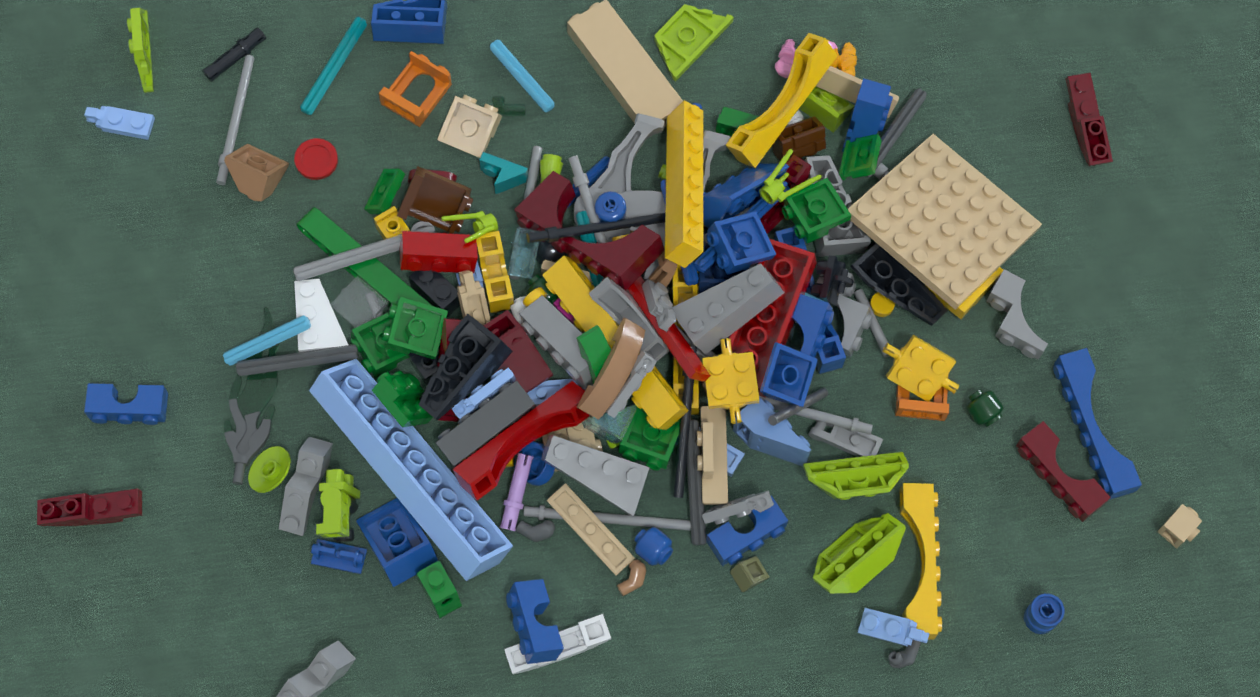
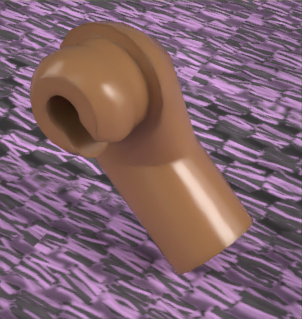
(636, 578)

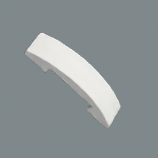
(574, 640)

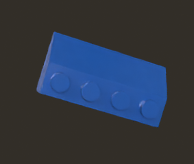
(736, 193)

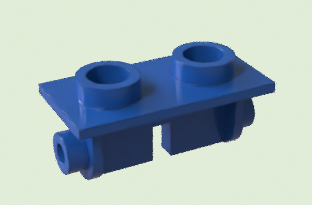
(338, 556)

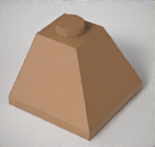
(255, 171)

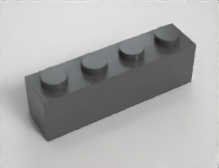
(486, 423)

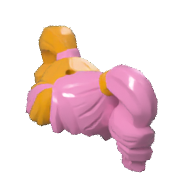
(845, 62)

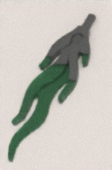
(247, 409)

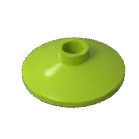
(269, 469)

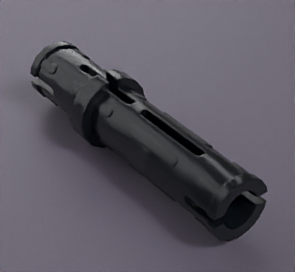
(230, 57)

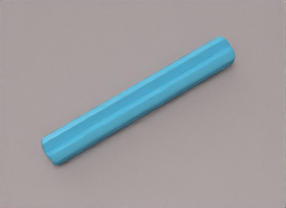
(522, 76)
(267, 340)

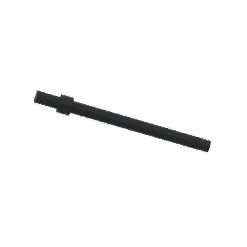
(553, 234)
(684, 435)

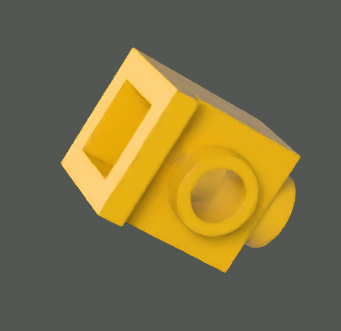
(389, 220)

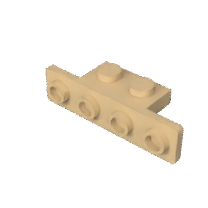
(713, 456)

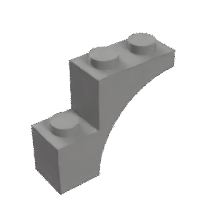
(621, 305)
(855, 316)
(1014, 329)
(302, 487)
(323, 671)

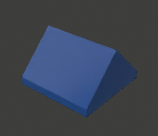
(788, 375)

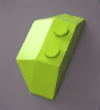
(857, 475)
(859, 554)

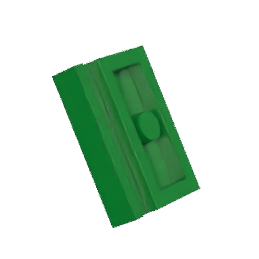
(860, 157)

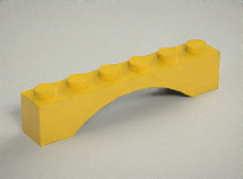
(809, 65)
(681, 293)
(917, 509)

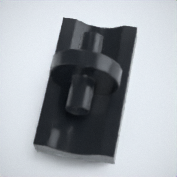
(834, 280)

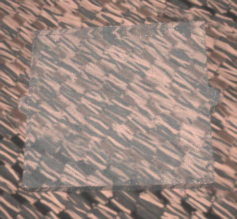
(359, 303)

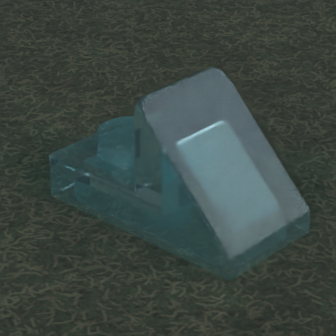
(522, 254)

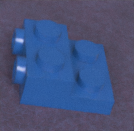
(740, 242)

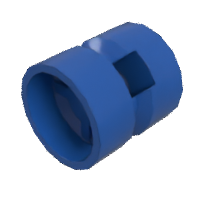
(1044, 613)

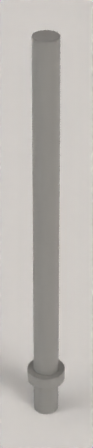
(852, 424)
(608, 518)

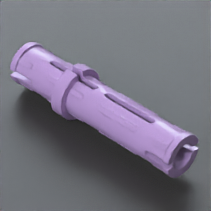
(516, 492)

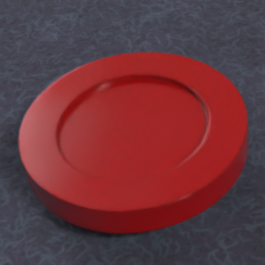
(316, 159)

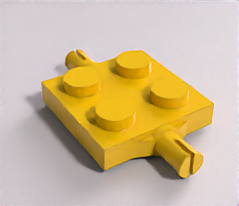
(920, 368)
(731, 380)

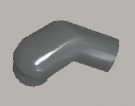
(538, 532)
(905, 657)

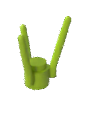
(774, 187)
(482, 225)

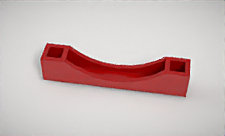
(483, 468)

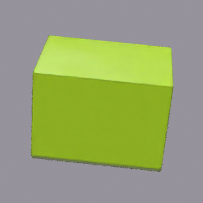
(827, 108)

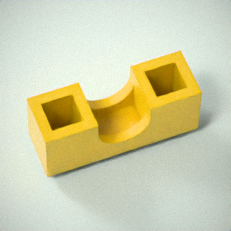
(494, 272)

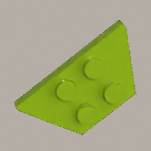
(688, 36)
(140, 46)

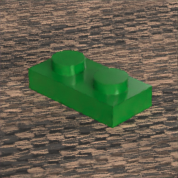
(384, 191)

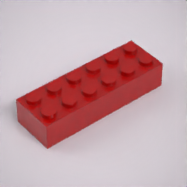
(792, 271)

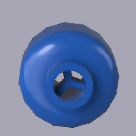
(606, 202)
(653, 546)

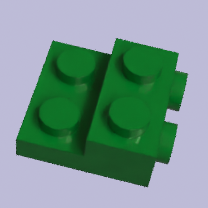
(815, 210)
(414, 328)
(371, 346)
(401, 398)
(648, 443)

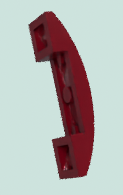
(798, 173)

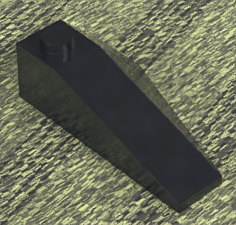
(898, 284)
(468, 362)

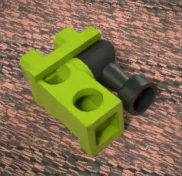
(339, 503)

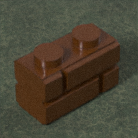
(802, 137)

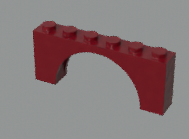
(618, 260)

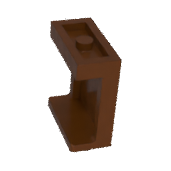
(433, 197)

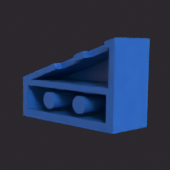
(409, 21)
(870, 110)

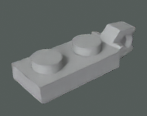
(659, 303)
(642, 366)
(740, 507)

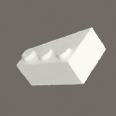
(324, 328)

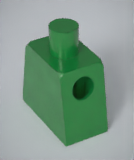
(438, 589)

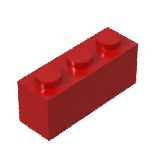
(437, 252)

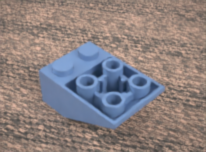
(772, 440)

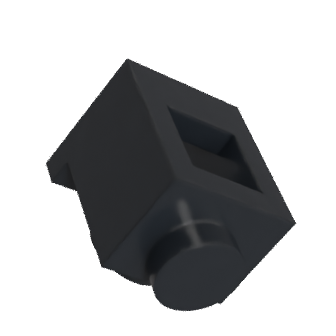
(423, 370)

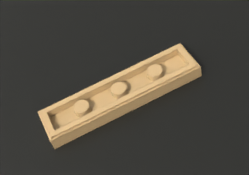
(846, 86)
(590, 529)

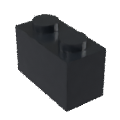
(435, 290)

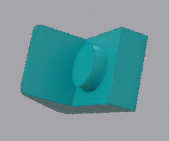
(508, 173)

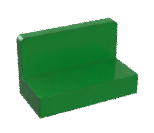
(731, 119)

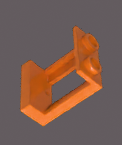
(418, 65)
(922, 409)

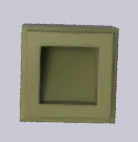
(749, 573)

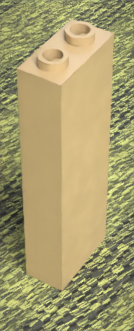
(622, 62)

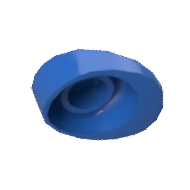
(540, 471)

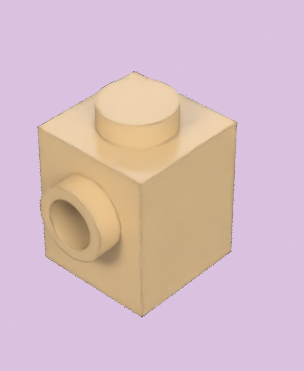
(1181, 526)

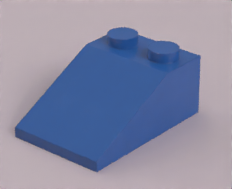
(397, 541)

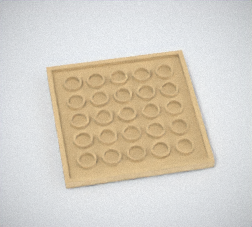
(943, 220)

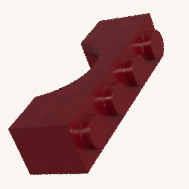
(1081, 496)

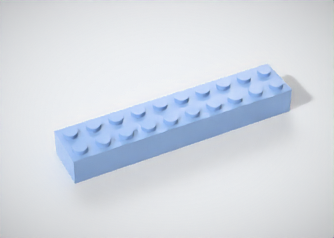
(411, 471)

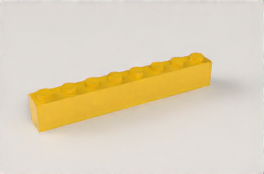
(684, 184)
(573, 289)

